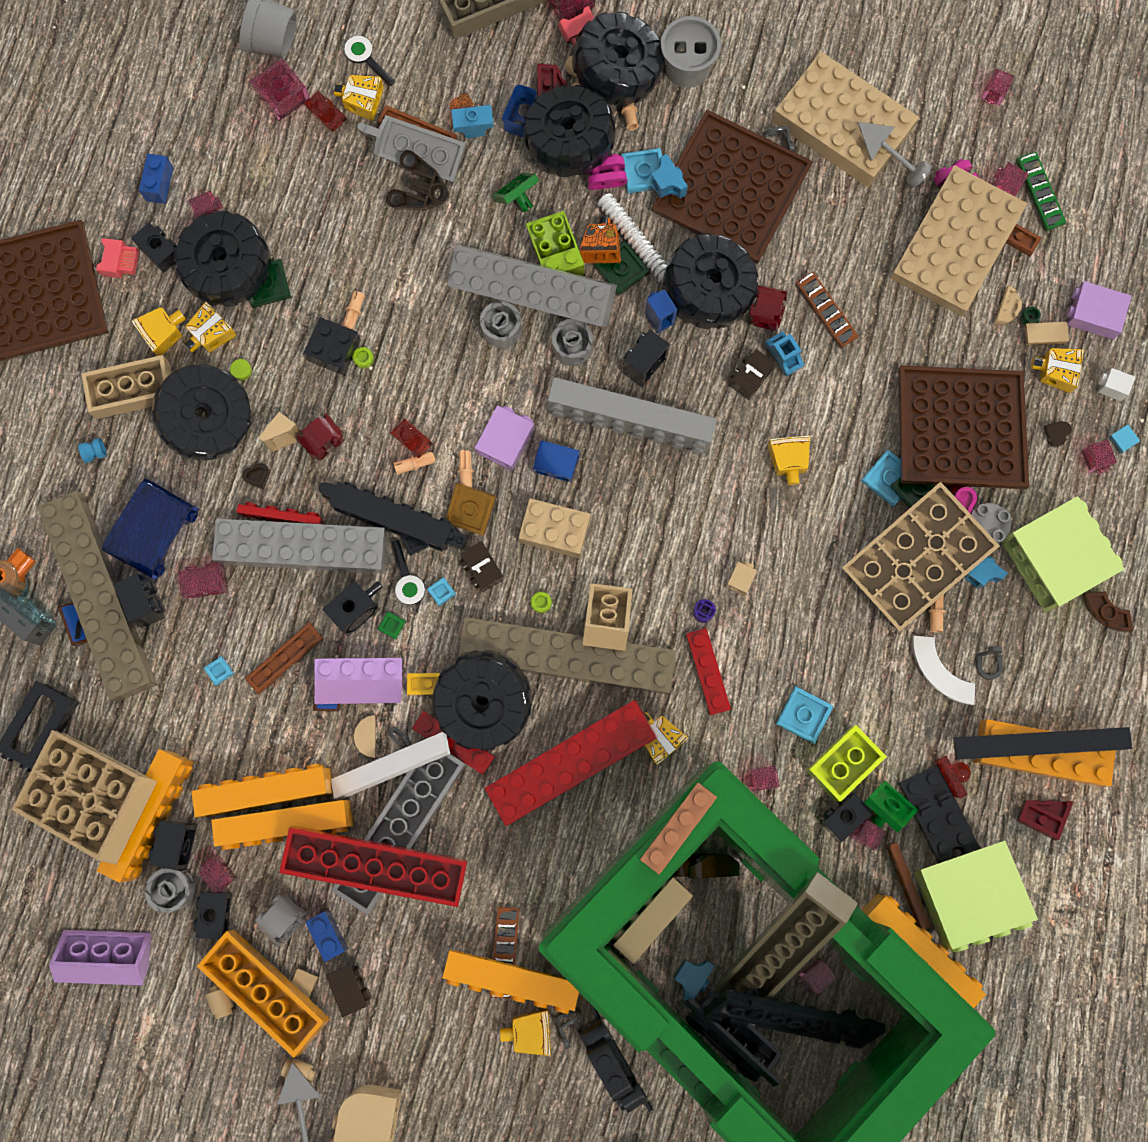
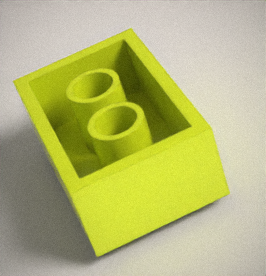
(846, 763)

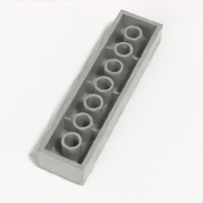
(532, 285)
(631, 416)
(300, 546)
(407, 817)

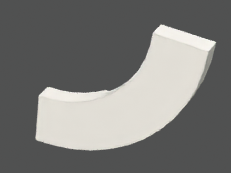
(937, 675)

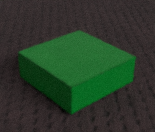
(391, 625)

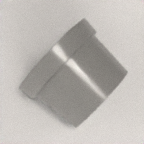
(267, 28)
(690, 33)

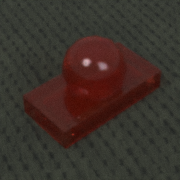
(325, 111)
(411, 438)
(954, 775)

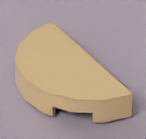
(1009, 306)
(366, 736)

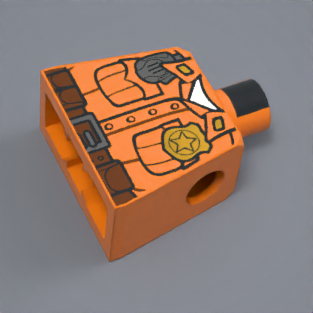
(601, 243)

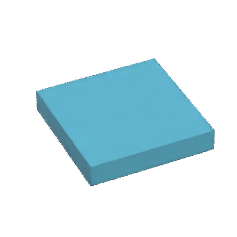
(639, 168)
(882, 476)
(804, 715)

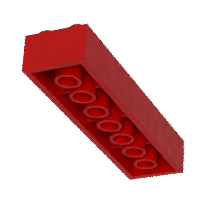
(571, 762)
(373, 866)

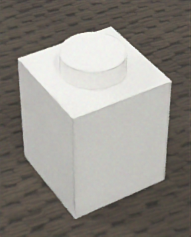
(1115, 384)

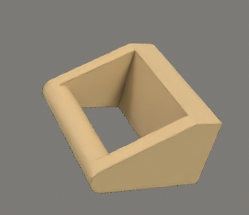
(282, 431)

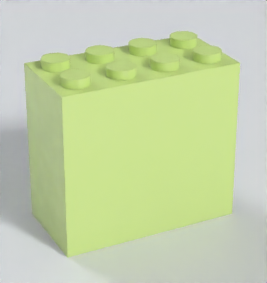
(1062, 554)
(975, 897)

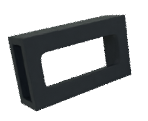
(59, 719)

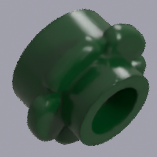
(1034, 312)

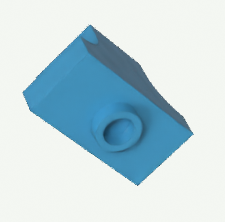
(472, 120)
(668, 179)
(785, 352)
(985, 572)
(693, 977)

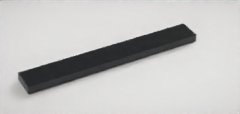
(1042, 743)

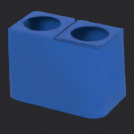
(527, 96)
(556, 461)

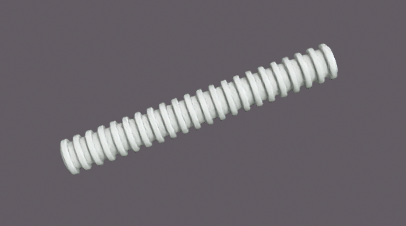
(633, 236)

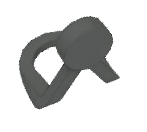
(778, 130)
(996, 650)
(395, 730)
(560, 1026)

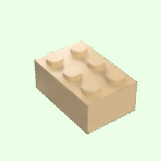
(554, 528)
(607, 617)

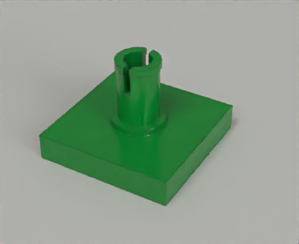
(516, 190)
(890, 807)

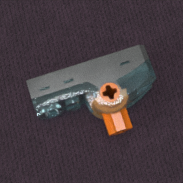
(16, 612)

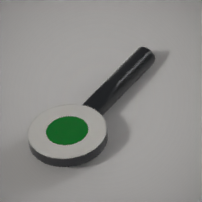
(359, 50)
(409, 588)

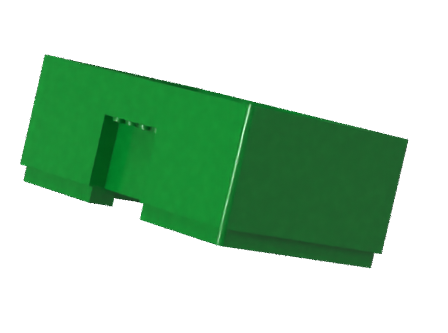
(875, 1097)

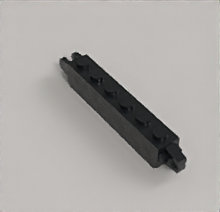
(393, 517)

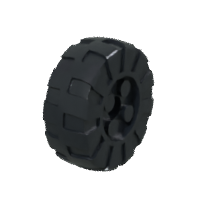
(618, 58)
(569, 130)
(222, 258)
(711, 281)
(207, 390)
(475, 721)

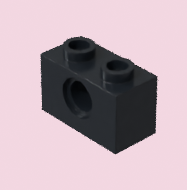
(148, 238)
(858, 814)
(221, 904)

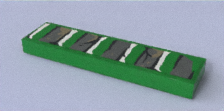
(1041, 192)

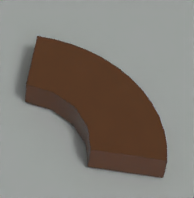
(1106, 613)

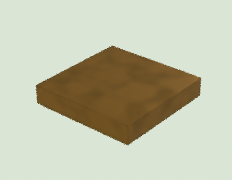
(470, 509)

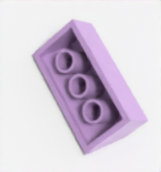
(357, 680)
(101, 957)

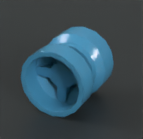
(91, 450)

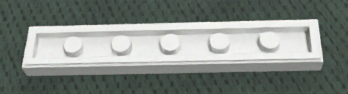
(390, 766)

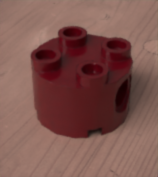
(768, 308)
(320, 437)

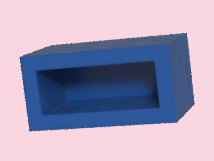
(156, 178)
(660, 310)
(326, 935)

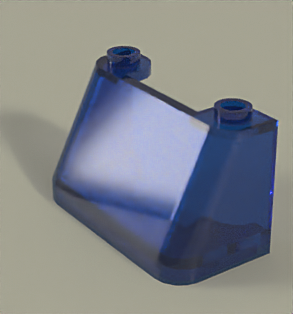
(148, 528)

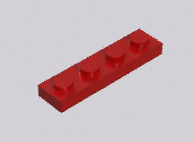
(272, 513)
(708, 671)
(475, 758)

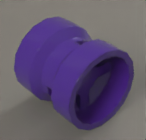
(704, 614)

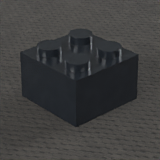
(332, 346)
(645, 357)
(140, 600)
(172, 845)

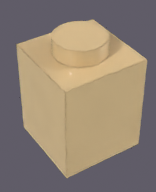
(741, 578)

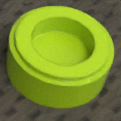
(363, 357)
(241, 369)
(541, 602)

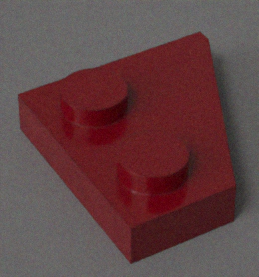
(547, 78)
(1045, 816)

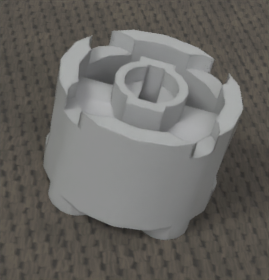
(501, 324)
(572, 342)
(993, 520)
(170, 890)
(281, 919)

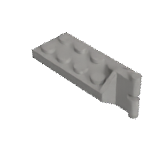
(399, 136)

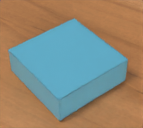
(1124, 439)
(441, 591)
(219, 671)

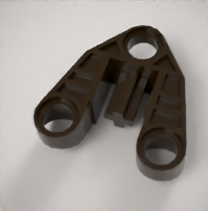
(413, 202)
(708, 866)

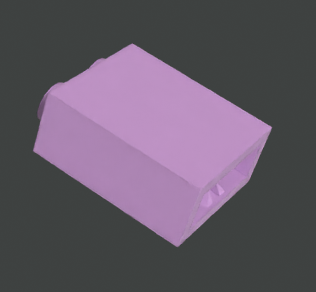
(1098, 310)
(505, 437)

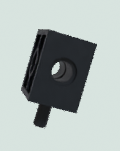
(353, 596)

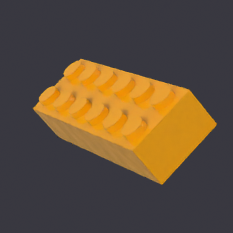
(1080, 767)
(170, 773)
(262, 792)
(274, 824)
(886, 912)
(511, 980)
(263, 992)

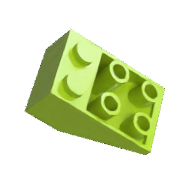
(555, 243)

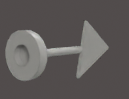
(875, 137)
(295, 1090)

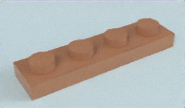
(678, 828)

